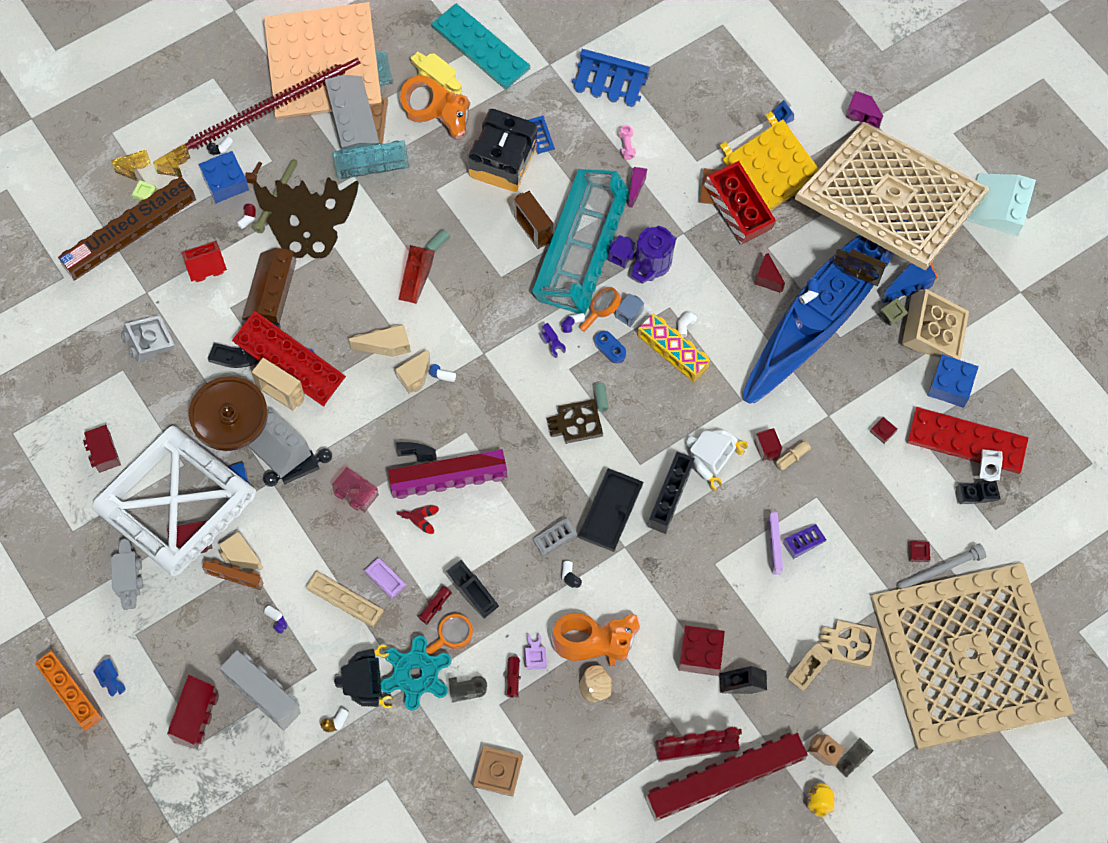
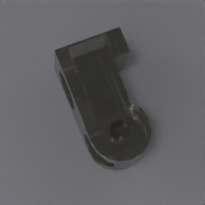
(467, 689)
(854, 757)

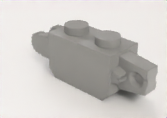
(125, 574)

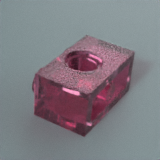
(350, 480)

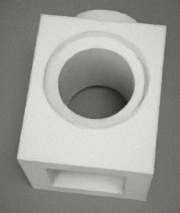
(994, 458)

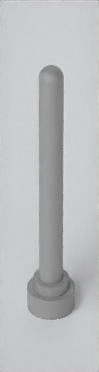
(976, 552)

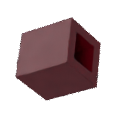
(768, 444)

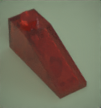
(416, 273)

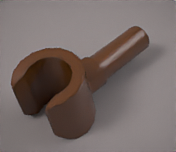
(251, 177)

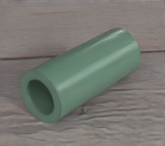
(438, 240)
(601, 397)

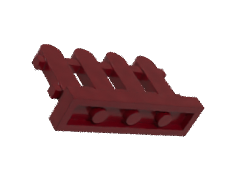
(698, 744)

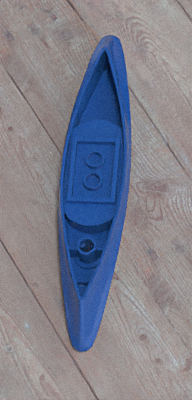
(811, 325)

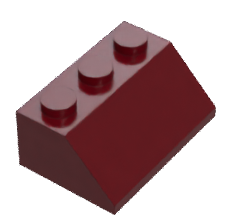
(193, 713)

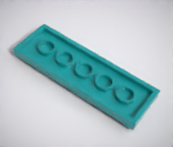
(481, 46)

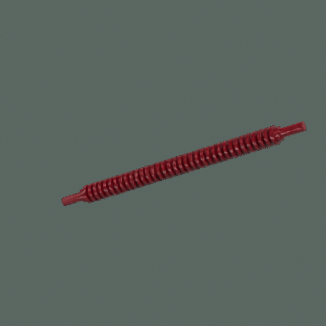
(339, 70)

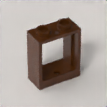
(533, 219)

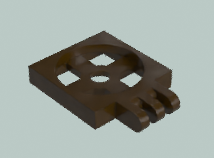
(860, 259)
(561, 424)

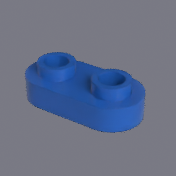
(609, 346)

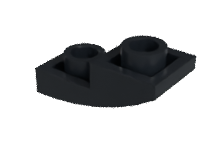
(978, 493)

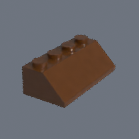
(271, 284)

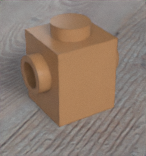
(825, 749)

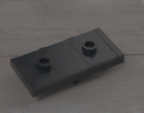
(610, 509)

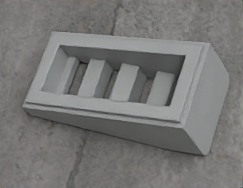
(552, 531)

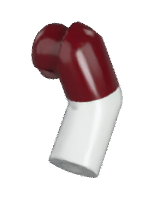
(249, 216)

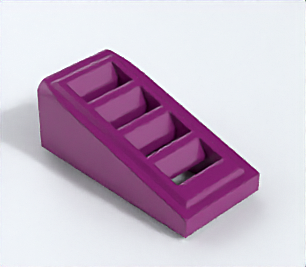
(638, 178)

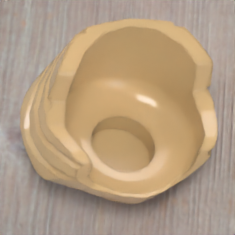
(596, 684)

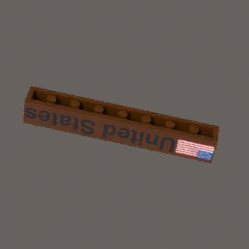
(127, 228)

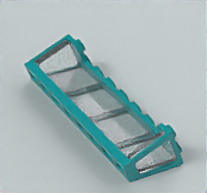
(581, 240)

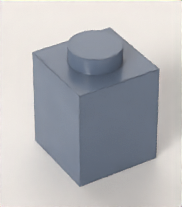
(630, 309)

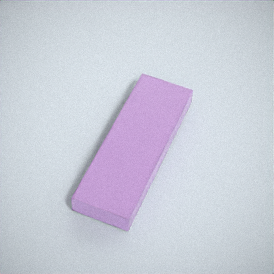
(775, 544)

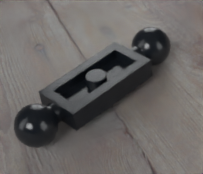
(304, 468)

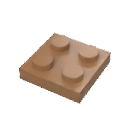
(498, 771)

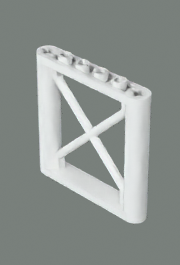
(170, 557)

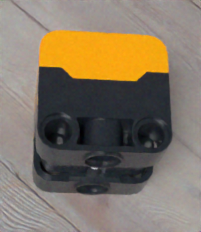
(503, 150)

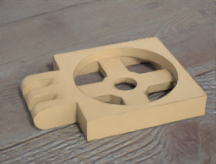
(834, 641)

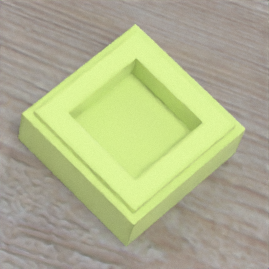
(143, 190)

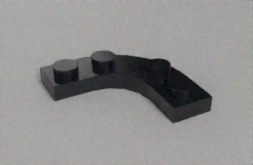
(232, 356)

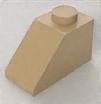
(414, 372)
(239, 553)

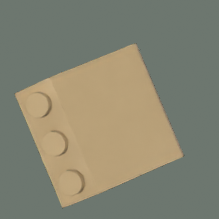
(935, 325)

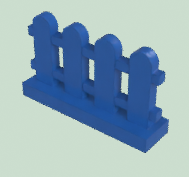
(602, 66)

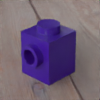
(622, 251)

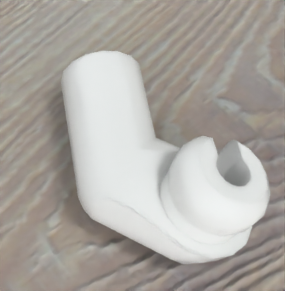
(684, 321)

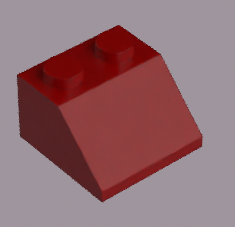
(204, 261)

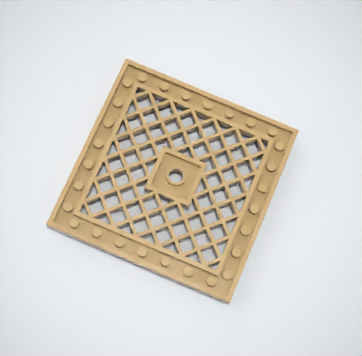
(919, 252)
(1033, 629)

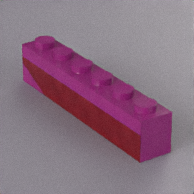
(447, 474)

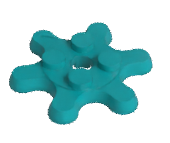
(403, 666)

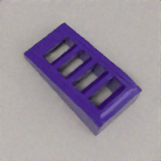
(791, 548)

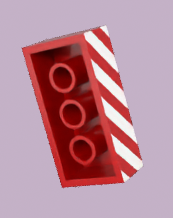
(740, 202)

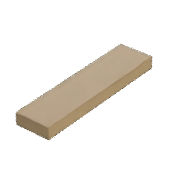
(345, 599)

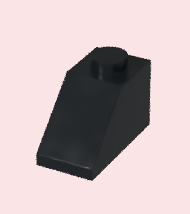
(743, 681)

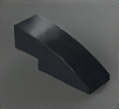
(471, 589)

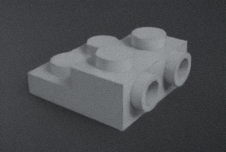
(146, 338)

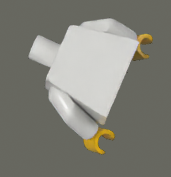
(712, 452)

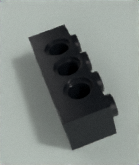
(671, 492)

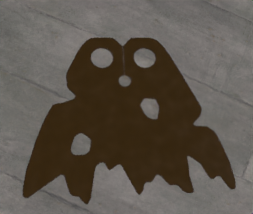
(310, 211)

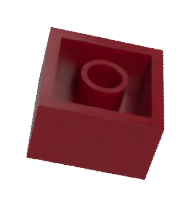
(701, 650)

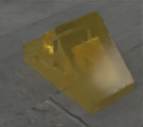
(169, 162)
(127, 164)

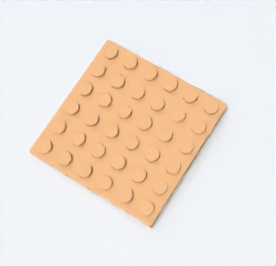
(312, 42)

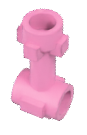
(625, 134)

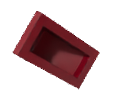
(769, 275)

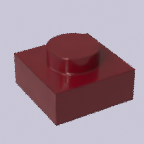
(883, 430)

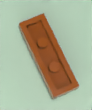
(233, 574)

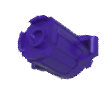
(653, 254)

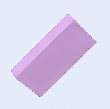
(385, 578)

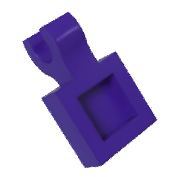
(550, 337)

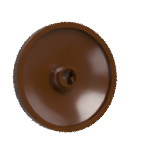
(228, 413)

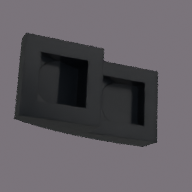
(423, 452)

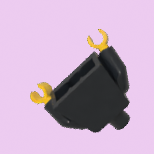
(362, 678)

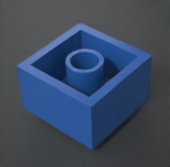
(223, 177)
(953, 381)

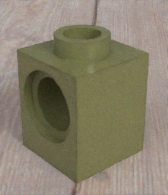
(893, 311)

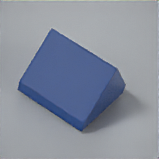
(783, 112)

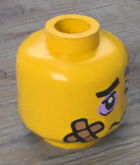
(821, 800)

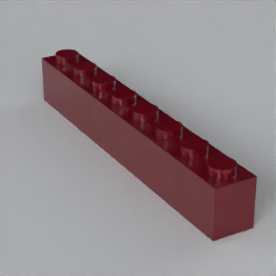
(726, 776)

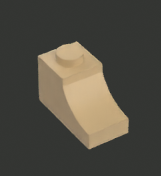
(810, 666)

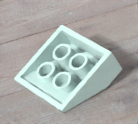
(1005, 203)

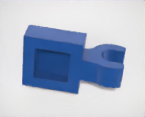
(107, 677)

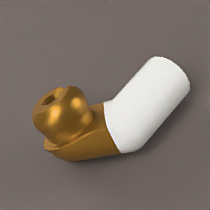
(336, 723)

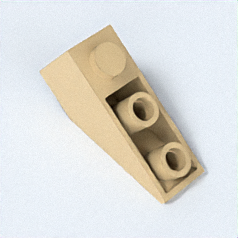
(384, 342)

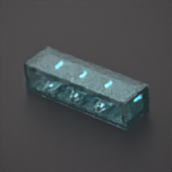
(371, 159)

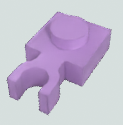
(535, 655)

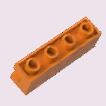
(68, 691)

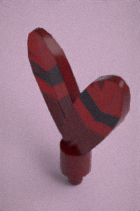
(418, 515)

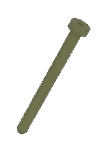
(259, 226)

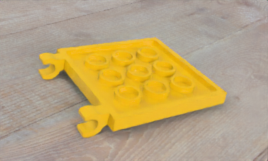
(774, 162)

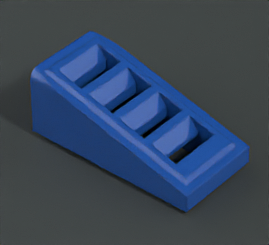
(541, 121)

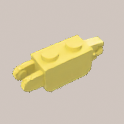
(437, 70)

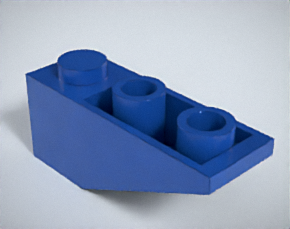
(909, 282)

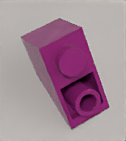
(864, 109)

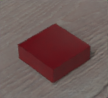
(919, 551)

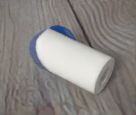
(813, 290)
(441, 374)

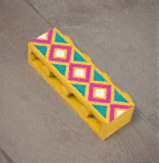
(673, 347)

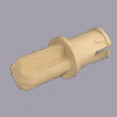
(793, 455)

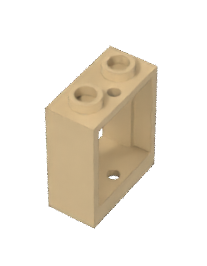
(278, 384)

